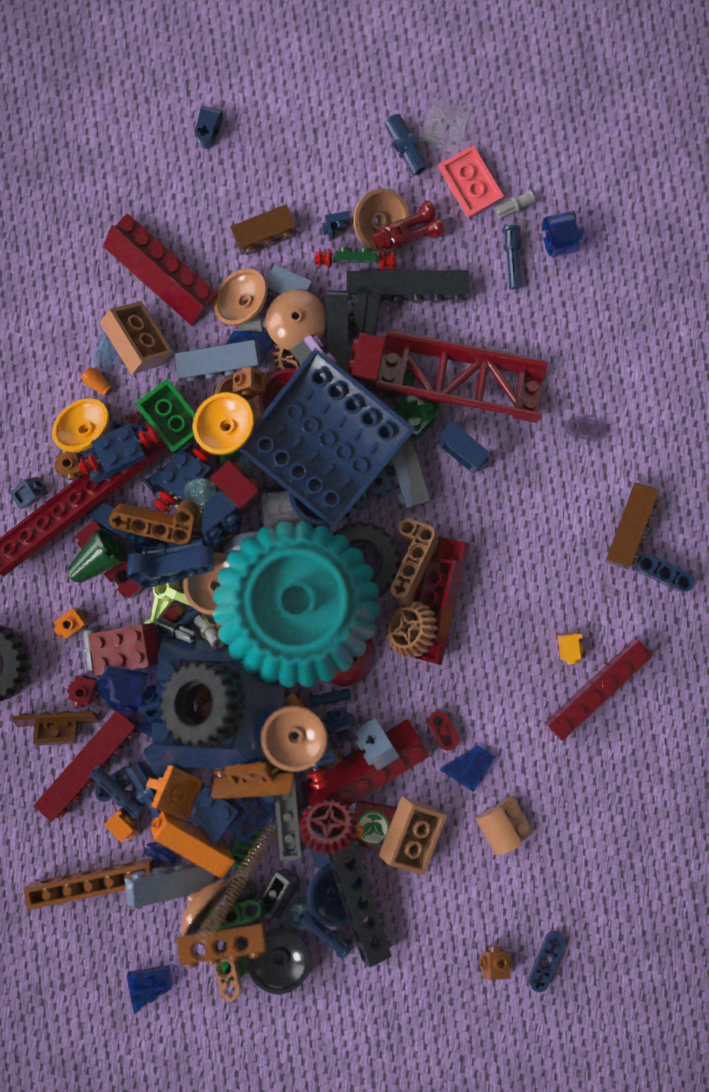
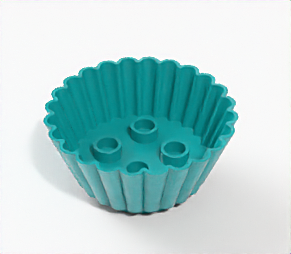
(296, 604)

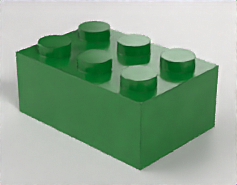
(169, 415)

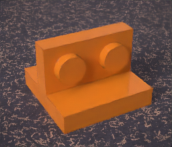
(175, 792)

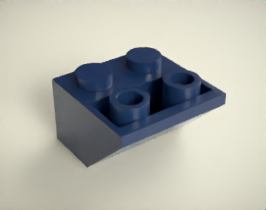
(219, 519)

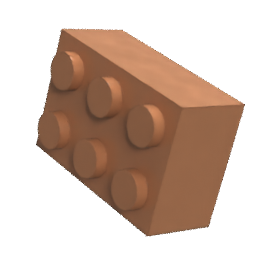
(136, 337)
(412, 835)

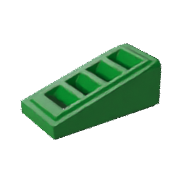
(234, 850)

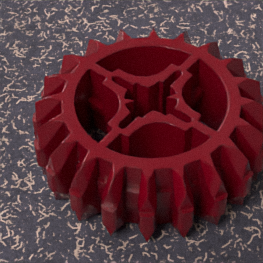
(313, 821)

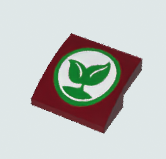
(376, 822)

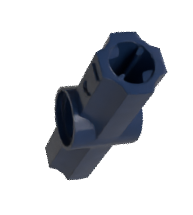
(406, 144)
(144, 794)

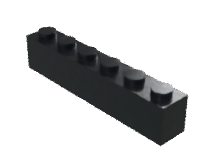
(412, 285)

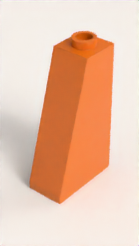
(192, 844)

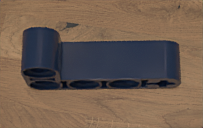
(171, 567)

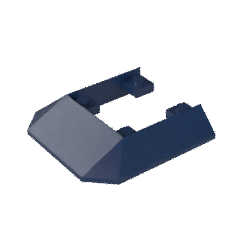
(243, 746)

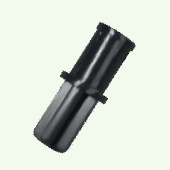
(176, 630)

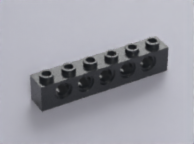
(379, 948)

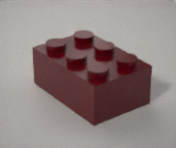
(366, 360)
(234, 484)
(125, 647)

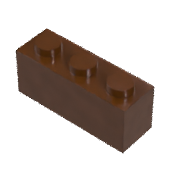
(264, 230)

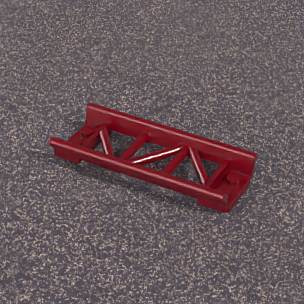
(529, 370)

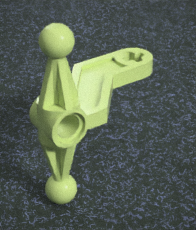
(164, 596)

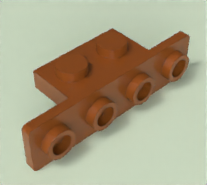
(251, 781)

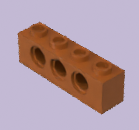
(254, 933)

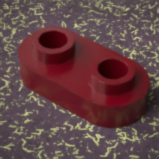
(442, 730)

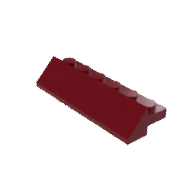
(159, 269)
(440, 592)
(356, 778)

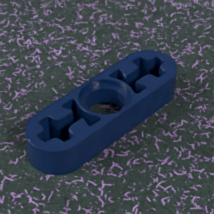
(557, 949)

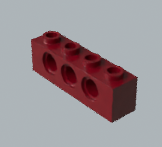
(126, 589)

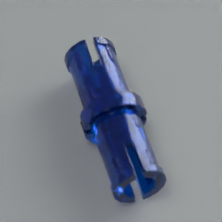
(161, 854)

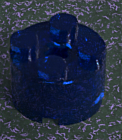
(561, 234)

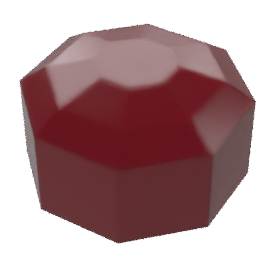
(173, 612)

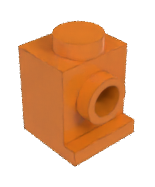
(77, 622)
(122, 825)

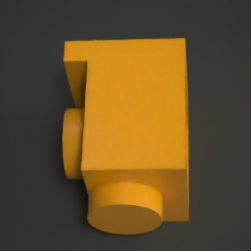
(570, 648)

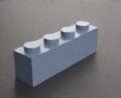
(218, 359)
(165, 884)

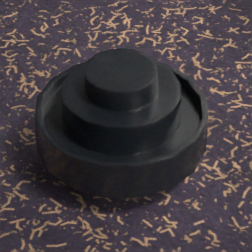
(248, 892)

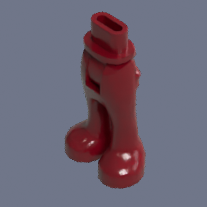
(397, 232)

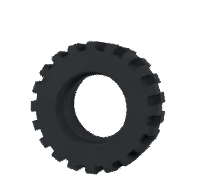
(384, 545)
(15, 663)
(179, 704)

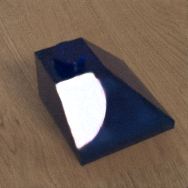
(122, 688)

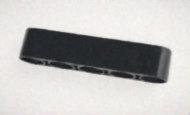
(338, 327)

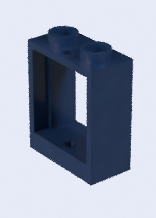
(463, 448)

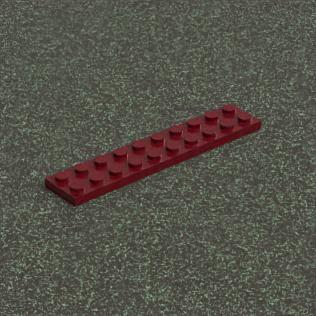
(64, 510)

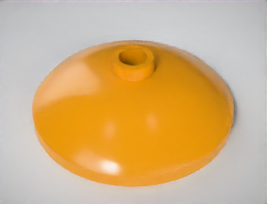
(214, 418)
(80, 425)

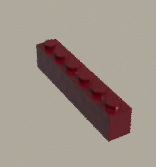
(598, 689)
(76, 776)

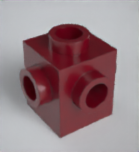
(80, 684)

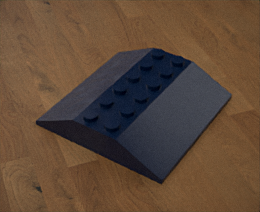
(325, 438)

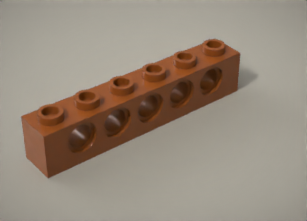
(83, 884)

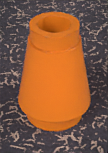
(95, 380)

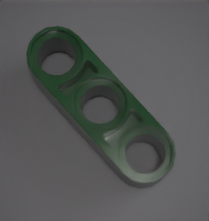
(243, 913)

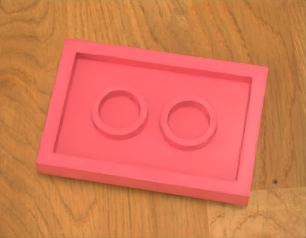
(470, 181)

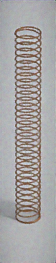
(237, 883)

